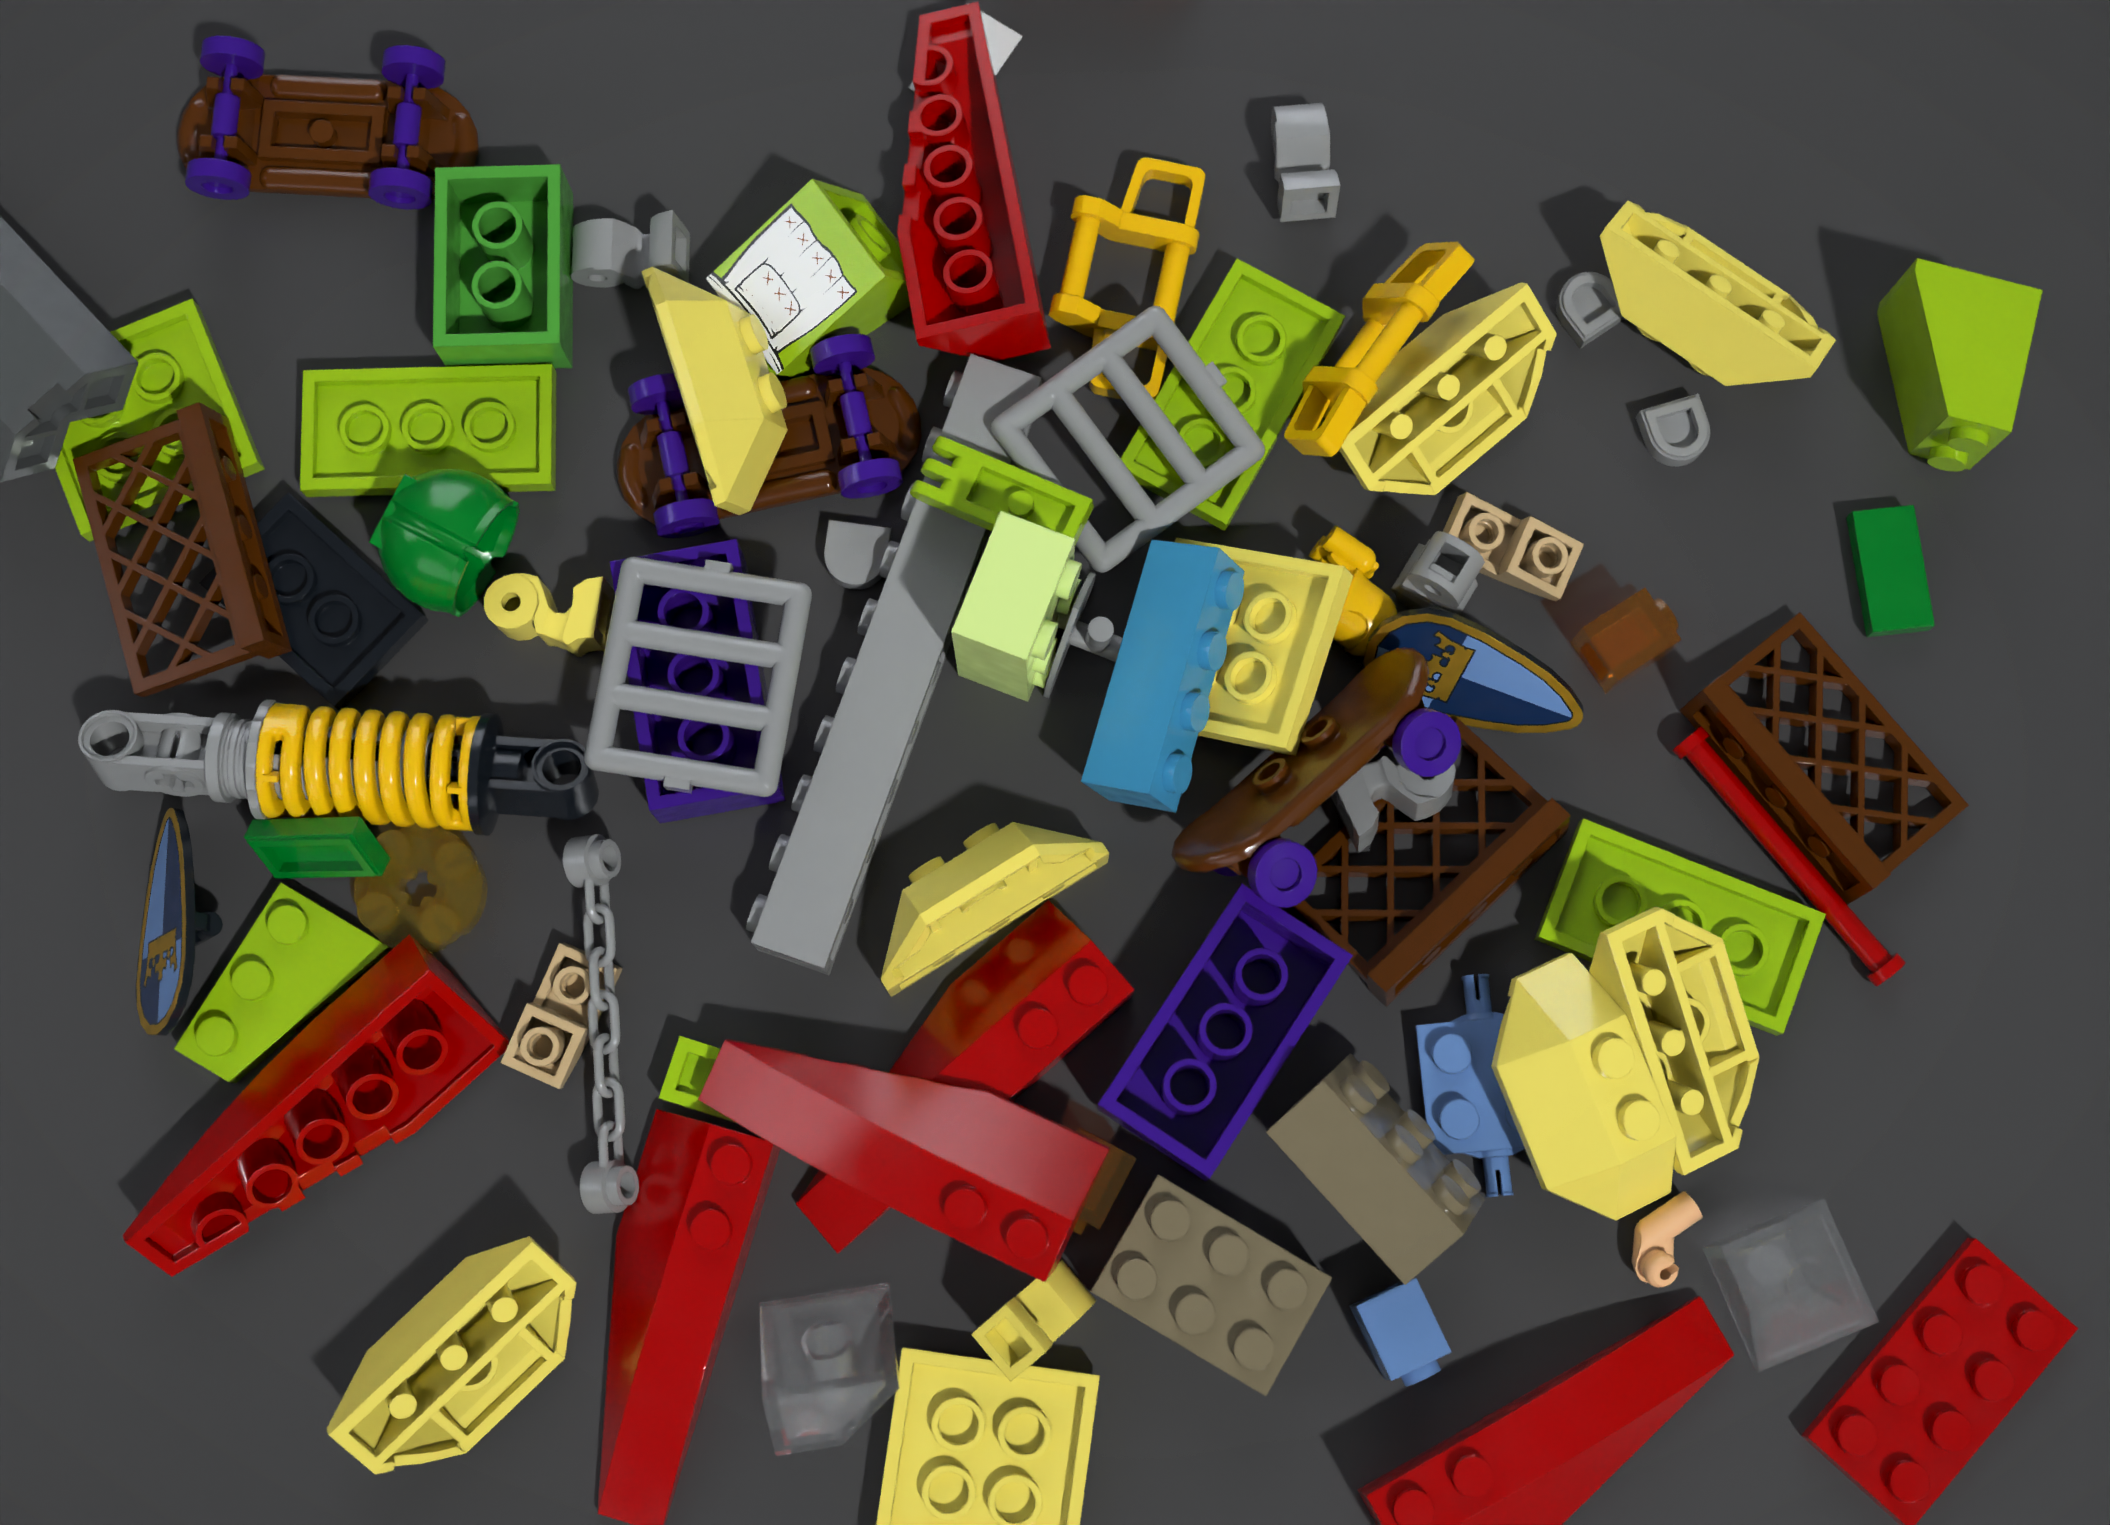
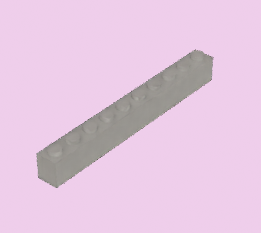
(883, 695)

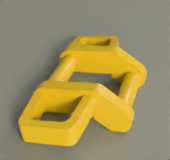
(1098, 217)
(1390, 317)

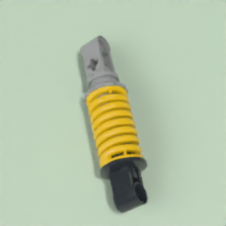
(344, 765)

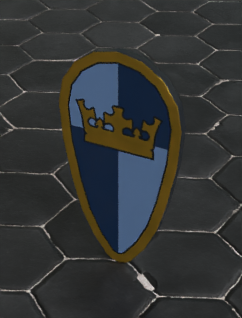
(1479, 674)
(170, 929)

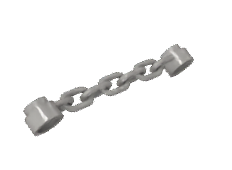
(605, 1183)

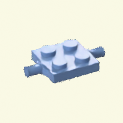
(1461, 1089)

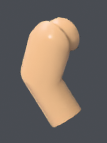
(1655, 1239)

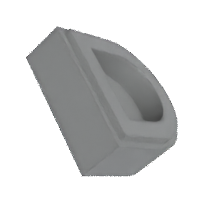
(1588, 307)
(1675, 430)
(855, 553)

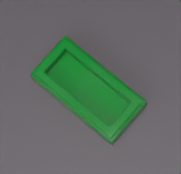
(1890, 571)
(317, 847)

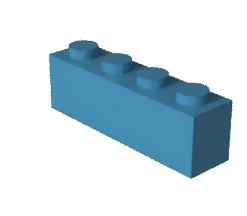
(1164, 675)

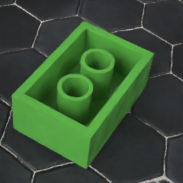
(503, 266)

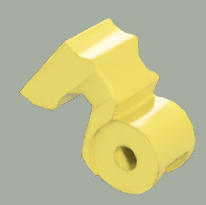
(525, 609)
(1033, 1320)

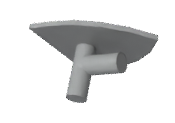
(1093, 637)

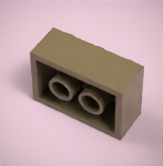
(1379, 1167)
(1211, 1285)

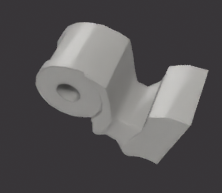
(1303, 163)
(614, 252)
(1439, 575)
(1382, 779)

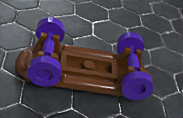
(323, 131)
(845, 435)
(1372, 712)

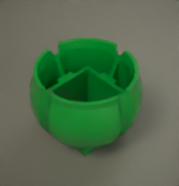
(442, 537)

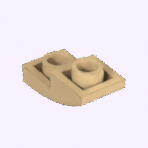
(1515, 550)
(556, 1023)

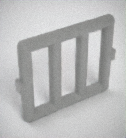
(1109, 360)
(772, 720)

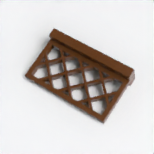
(225, 522)
(1796, 798)
(1463, 899)

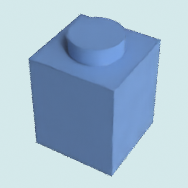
(1401, 1332)

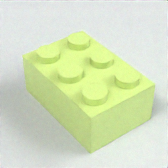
(1016, 606)

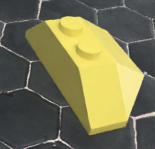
(1708, 303)
(723, 385)
(1451, 394)
(980, 893)
(1688, 1025)
(1582, 1092)
(458, 1359)

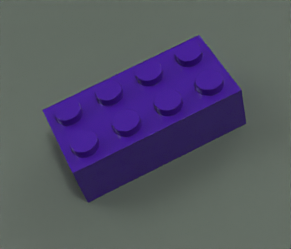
(697, 677)
(1224, 1032)

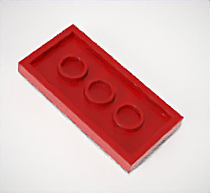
(1939, 1382)

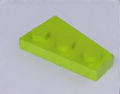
(275, 981)

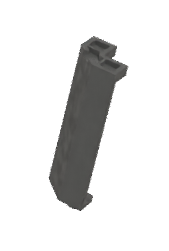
(53, 361)

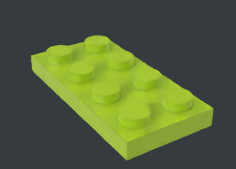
(1264, 346)
(389, 422)
(1619, 877)

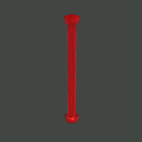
(1789, 857)

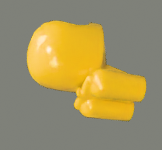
(1365, 602)

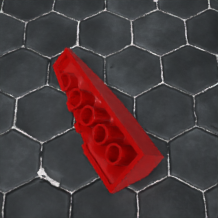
(962, 204)
(993, 1033)
(342, 1087)
(919, 1146)
(671, 1301)
(1561, 1439)

